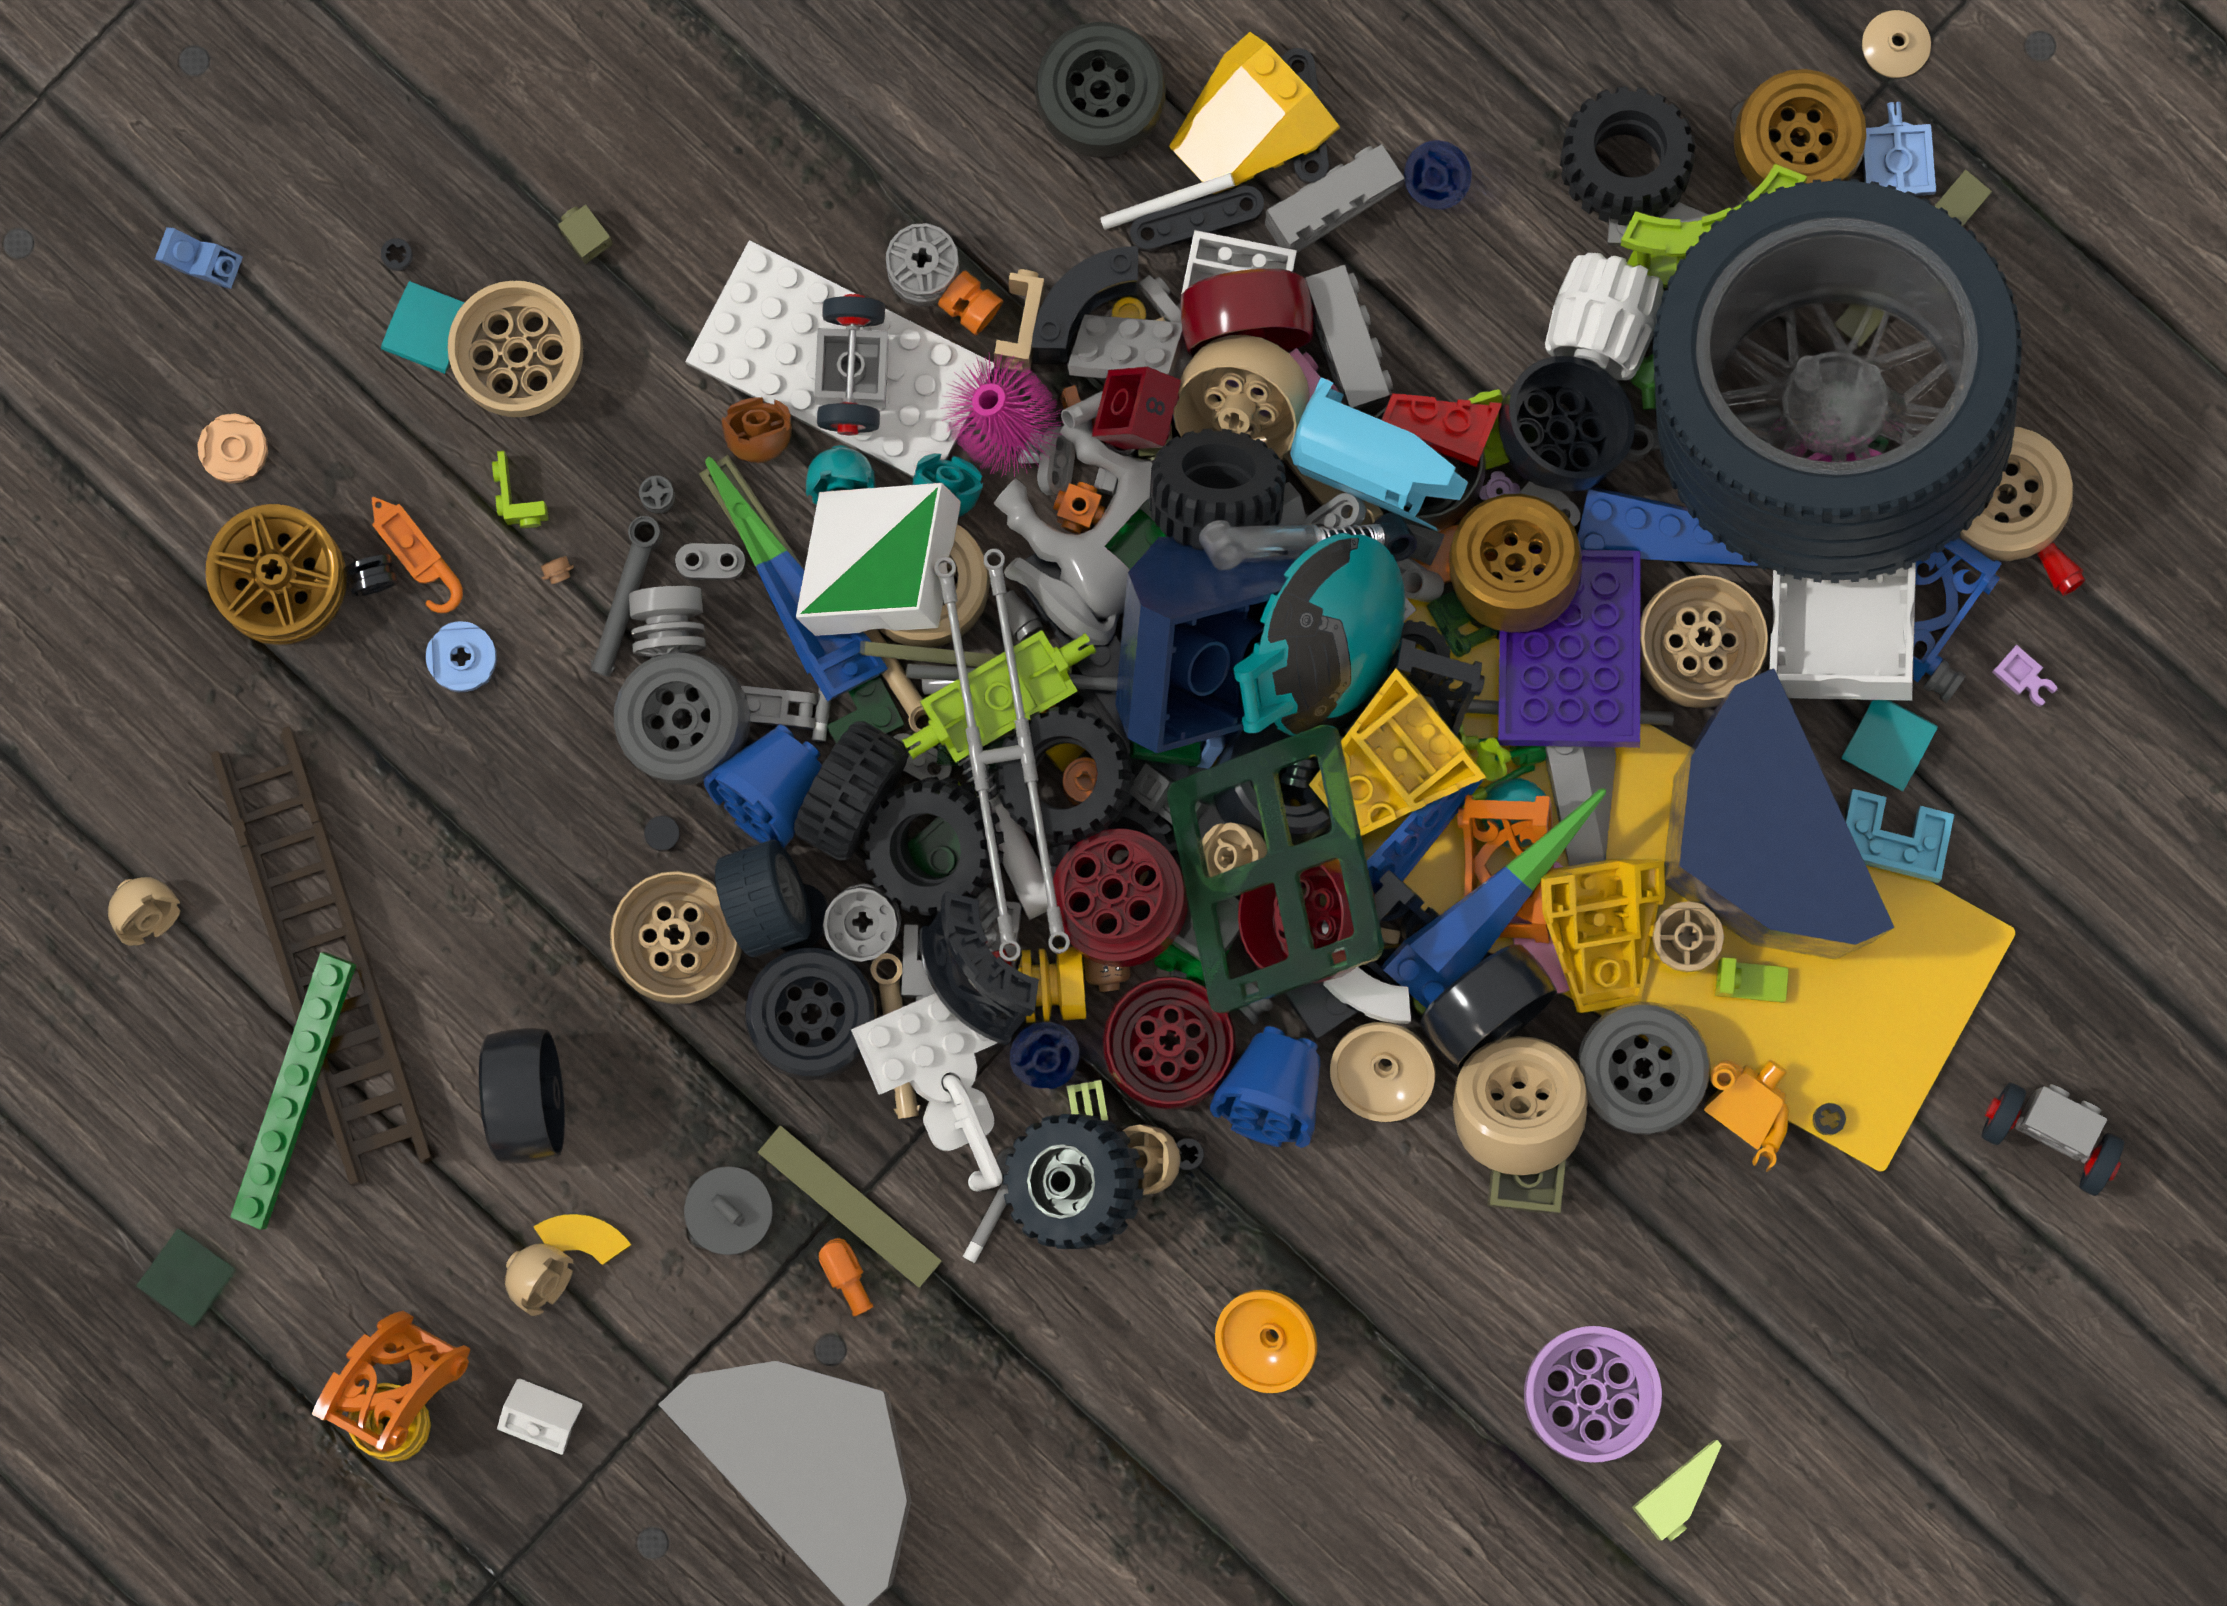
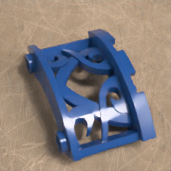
(1952, 584)

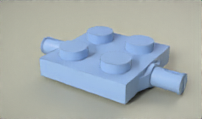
(1900, 155)

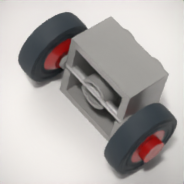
(851, 366)
(2060, 1125)

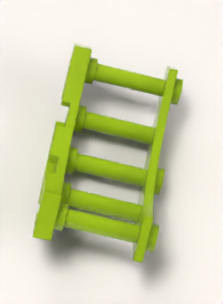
(1663, 241)

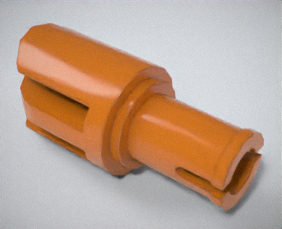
(844, 1273)

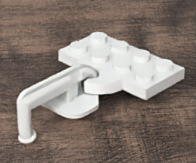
(921, 1047)

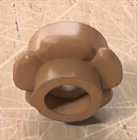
(557, 570)

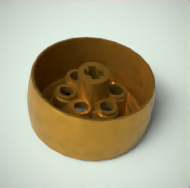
(1800, 92)
(1519, 598)

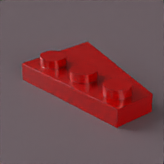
(1447, 427)

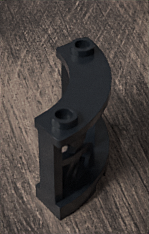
(1078, 293)
(1414, 662)
(1392, 902)
(957, 947)

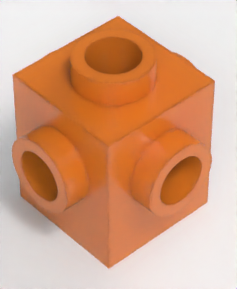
(1074, 520)

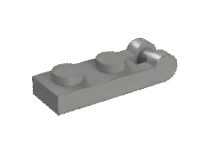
(772, 707)

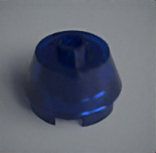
(1437, 174)
(1044, 1055)

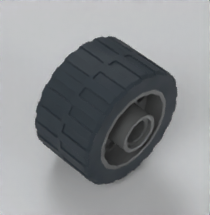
(763, 898)

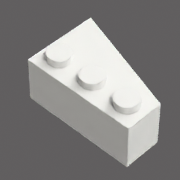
(1220, 254)

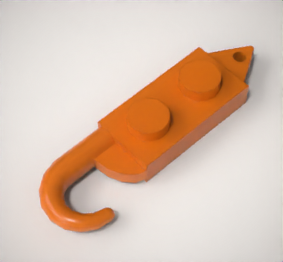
(415, 552)

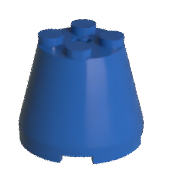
(766, 784)
(1272, 1090)

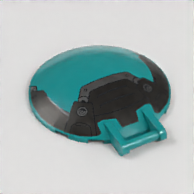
(1325, 637)

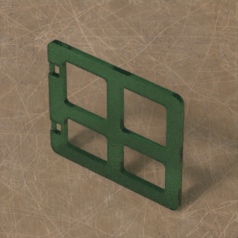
(1279, 866)

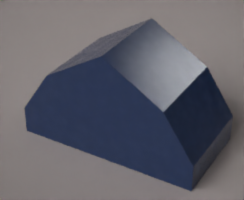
(1182, 640)
(1764, 834)

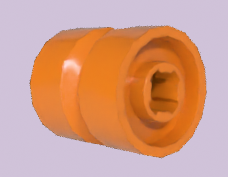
(970, 302)
(1079, 780)

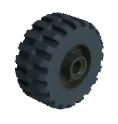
(1073, 1181)

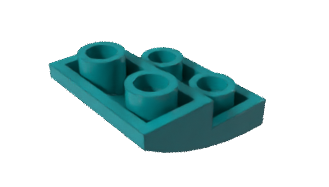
(422, 327)
(1889, 742)

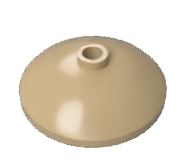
(1381, 1090)

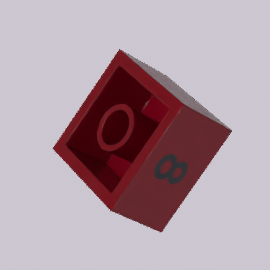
(1136, 408)

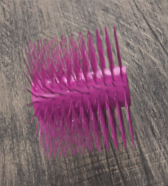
(1001, 415)

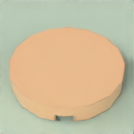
(232, 448)

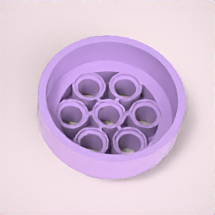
(1640, 1388)

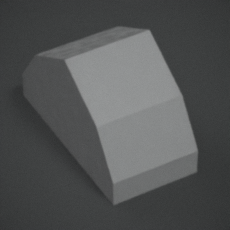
(811, 1461)

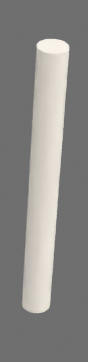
(1167, 201)

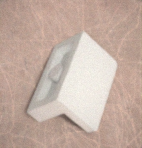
(539, 1416)

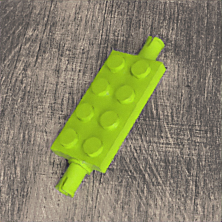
(1042, 684)

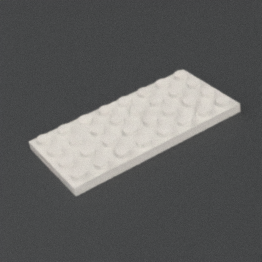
(766, 347)

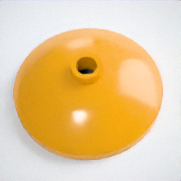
(1253, 1353)

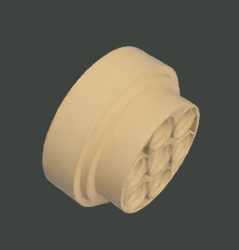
(516, 304)

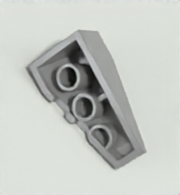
(1574, 777)

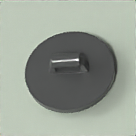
(728, 1210)

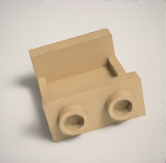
(1030, 285)

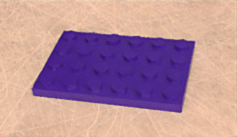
(1582, 671)

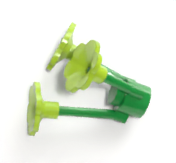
(1493, 758)

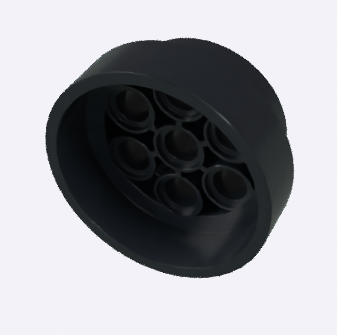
(1594, 405)

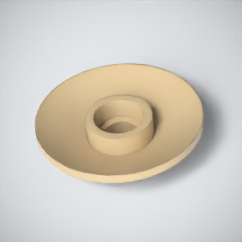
(1891, 59)

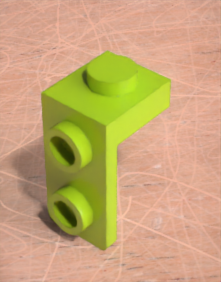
(526, 514)

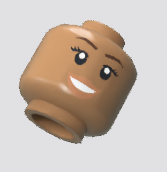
(1105, 976)

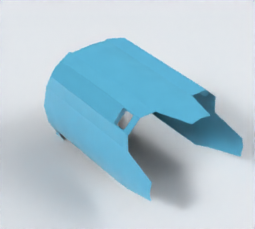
(1370, 457)

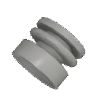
(925, 284)
(667, 615)
(848, 936)

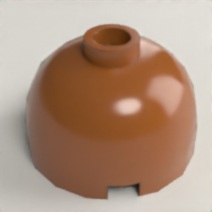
(757, 429)

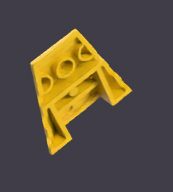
(1401, 756)

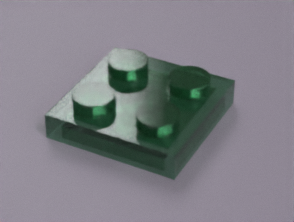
(186, 1277)

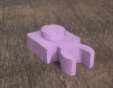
(2021, 672)

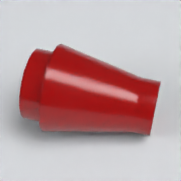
(2061, 570)

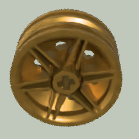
(289, 620)

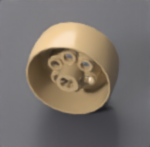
(1251, 364)
(2051, 503)
(971, 591)
(1739, 618)
(636, 958)
(1508, 1131)

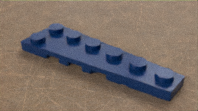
(1648, 526)
(1415, 837)

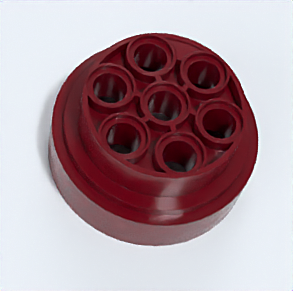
(1132, 940)

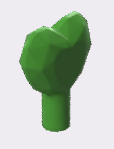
(1645, 381)

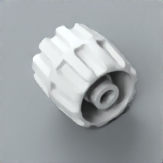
(1605, 314)

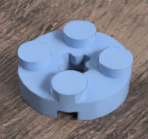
(475, 671)

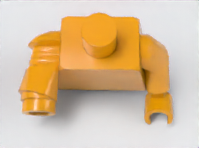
(1751, 1105)

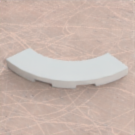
(1370, 995)

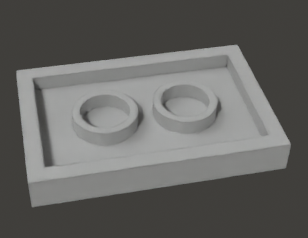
(1124, 343)

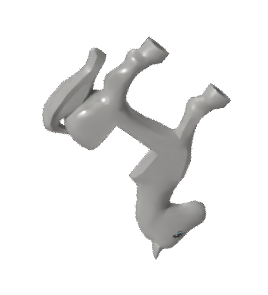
(1091, 576)

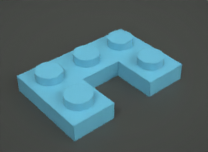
(1917, 856)

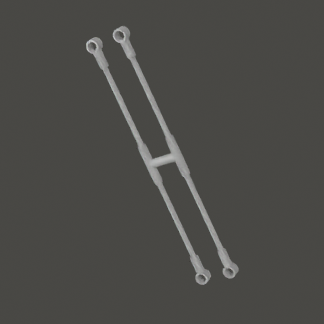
(981, 758)

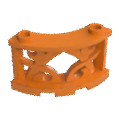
(1535, 823)
(433, 1367)

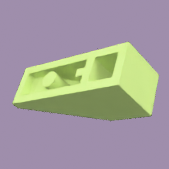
(1675, 1498)

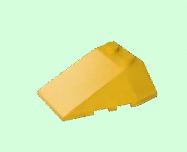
(1251, 116)
(1603, 927)

